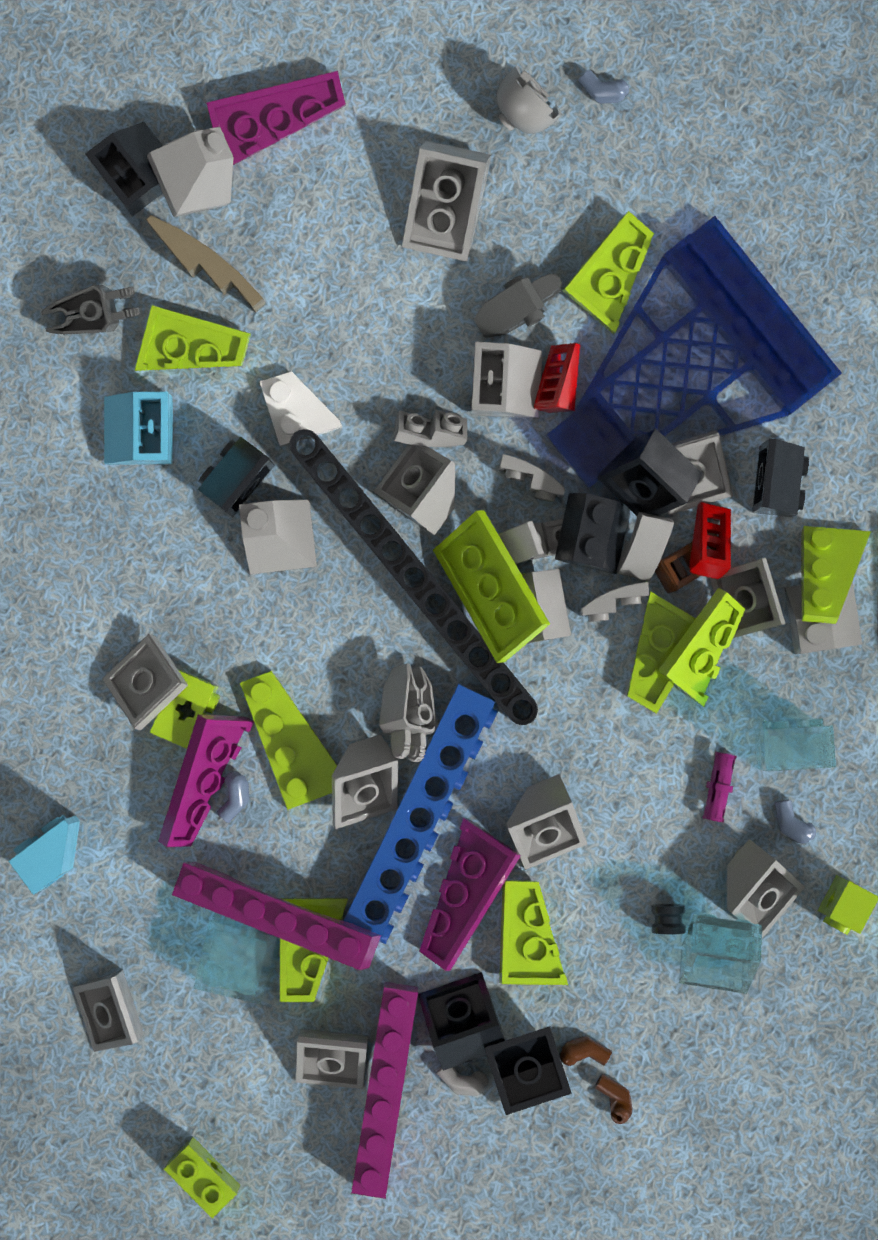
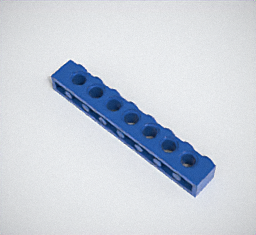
(462, 703)

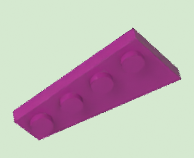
(273, 113)
(472, 883)

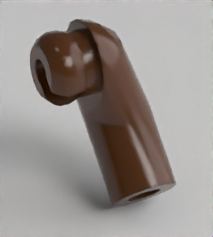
(583, 1048)
(618, 1096)

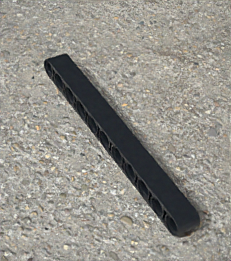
(408, 560)

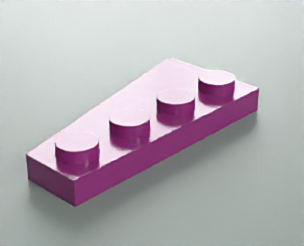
(206, 757)

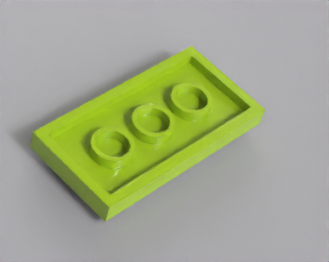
(491, 586)

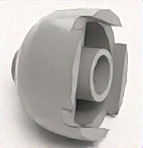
(524, 103)

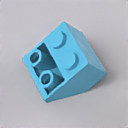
(138, 428)
(49, 857)

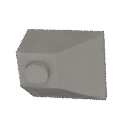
(194, 171)
(420, 487)
(278, 535)
(816, 636)
(364, 782)
(545, 823)
(759, 887)

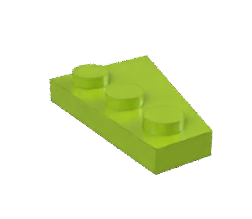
(609, 273)
(189, 342)
(828, 570)
(659, 634)
(698, 651)
(527, 940)

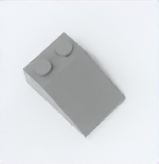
(445, 200)

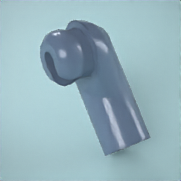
(604, 91)
(238, 796)
(791, 826)

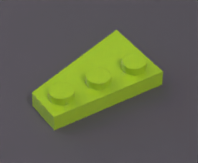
(299, 967)

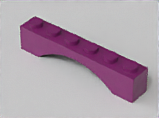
(277, 917)
(385, 1090)

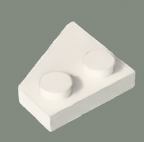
(295, 408)

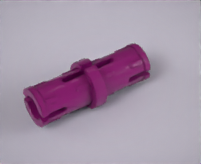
(719, 787)

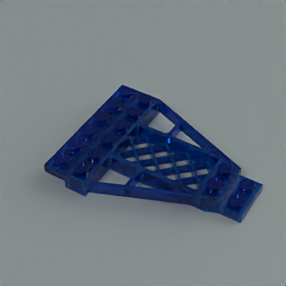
(745, 314)

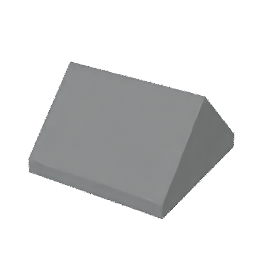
(755, 591)
(109, 1012)
(331, 1058)

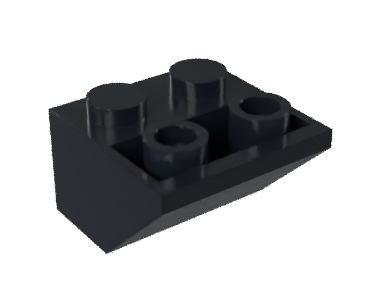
(125, 165)

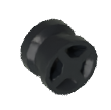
(668, 919)

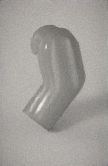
(464, 1085)

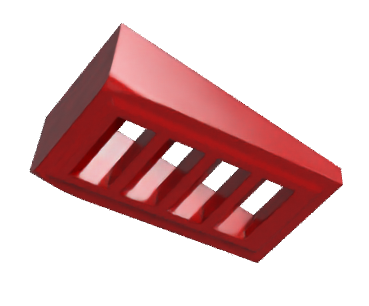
(558, 389)
(708, 561)

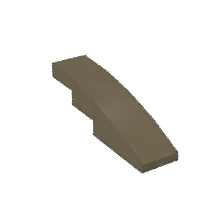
(197, 257)

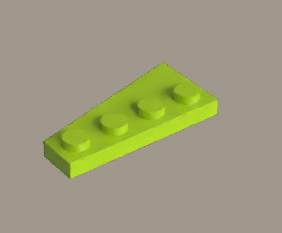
(292, 747)

